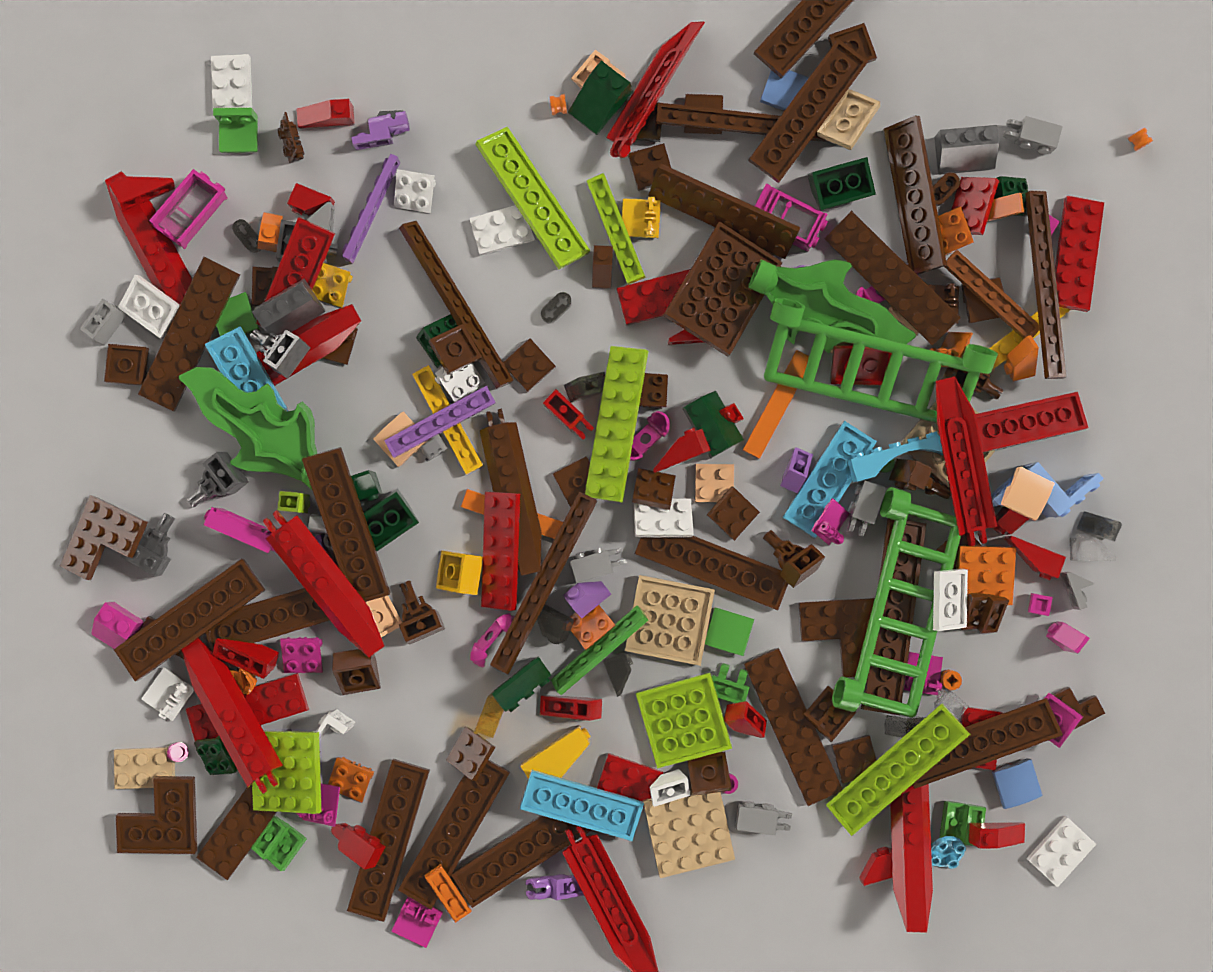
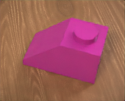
(1067, 637)

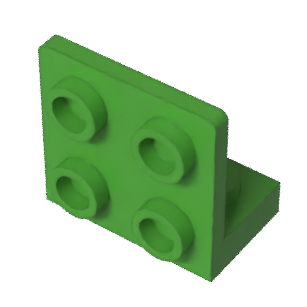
(237, 129)

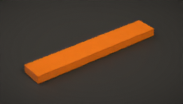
(775, 408)
(475, 502)

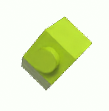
(294, 502)

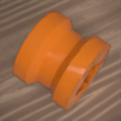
(558, 104)
(1140, 139)
(946, 679)

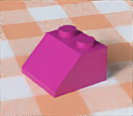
(115, 624)

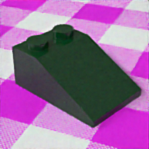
(600, 97)

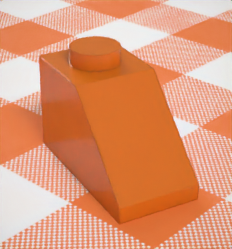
(269, 232)
(1022, 360)

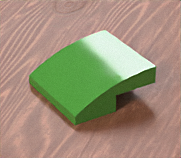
(236, 314)
(729, 631)
(957, 817)
(279, 843)

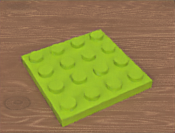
(684, 720)
(298, 777)

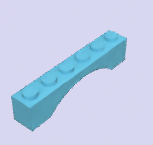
(869, 465)

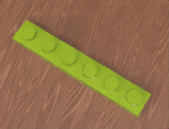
(616, 229)

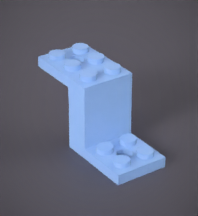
(1059, 501)

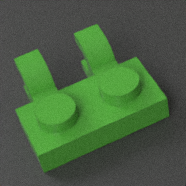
(728, 689)

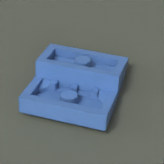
(782, 91)
(1017, 783)

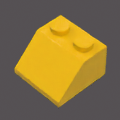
(459, 572)

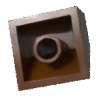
(355, 671)

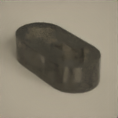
(245, 238)
(559, 310)

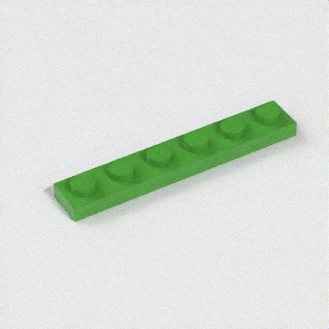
(599, 650)

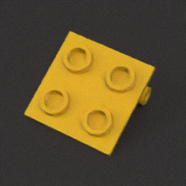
(641, 217)
(332, 285)

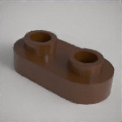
(944, 191)

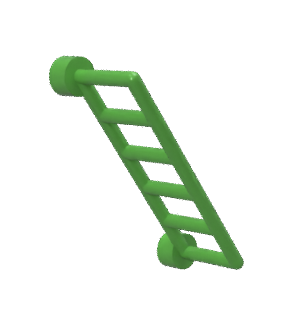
(789, 314)
(849, 692)

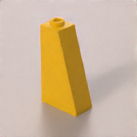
(559, 755)

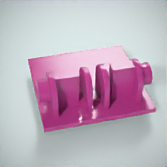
(830, 523)
(301, 655)
(933, 675)
(329, 807)
(417, 922)

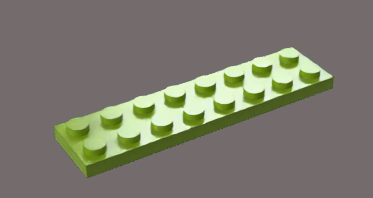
(532, 197)
(616, 423)
(897, 769)

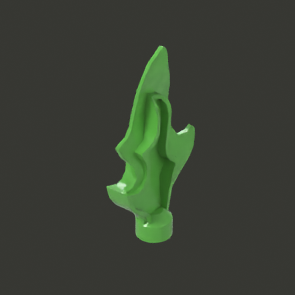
(828, 300)
(266, 432)

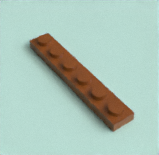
(991, 295)

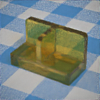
(489, 718)

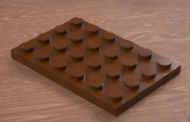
(715, 293)

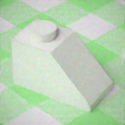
(669, 788)

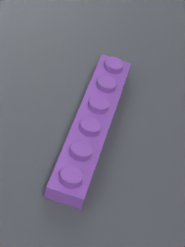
(368, 214)
(440, 421)

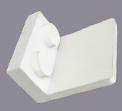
(339, 723)

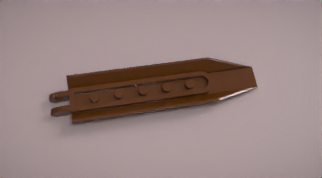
(510, 475)

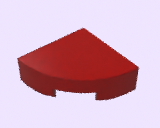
(731, 413)

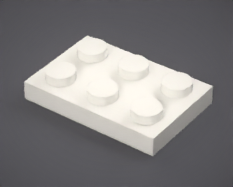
(231, 81)
(500, 230)
(149, 306)
(661, 522)
(950, 599)
(1061, 851)

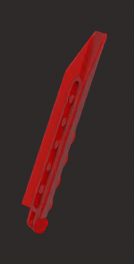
(650, 89)
(153, 248)
(323, 337)
(964, 461)
(325, 582)
(231, 715)
(912, 857)
(610, 902)

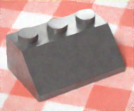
(966, 149)
(289, 309)

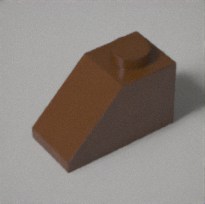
(602, 267)

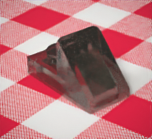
(1099, 526)

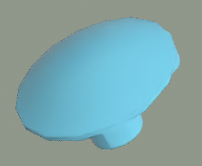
(947, 852)

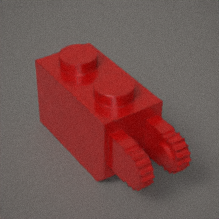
(566, 413)
(358, 845)

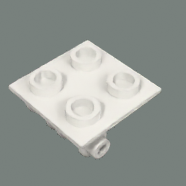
(414, 191)
(461, 382)
(168, 694)

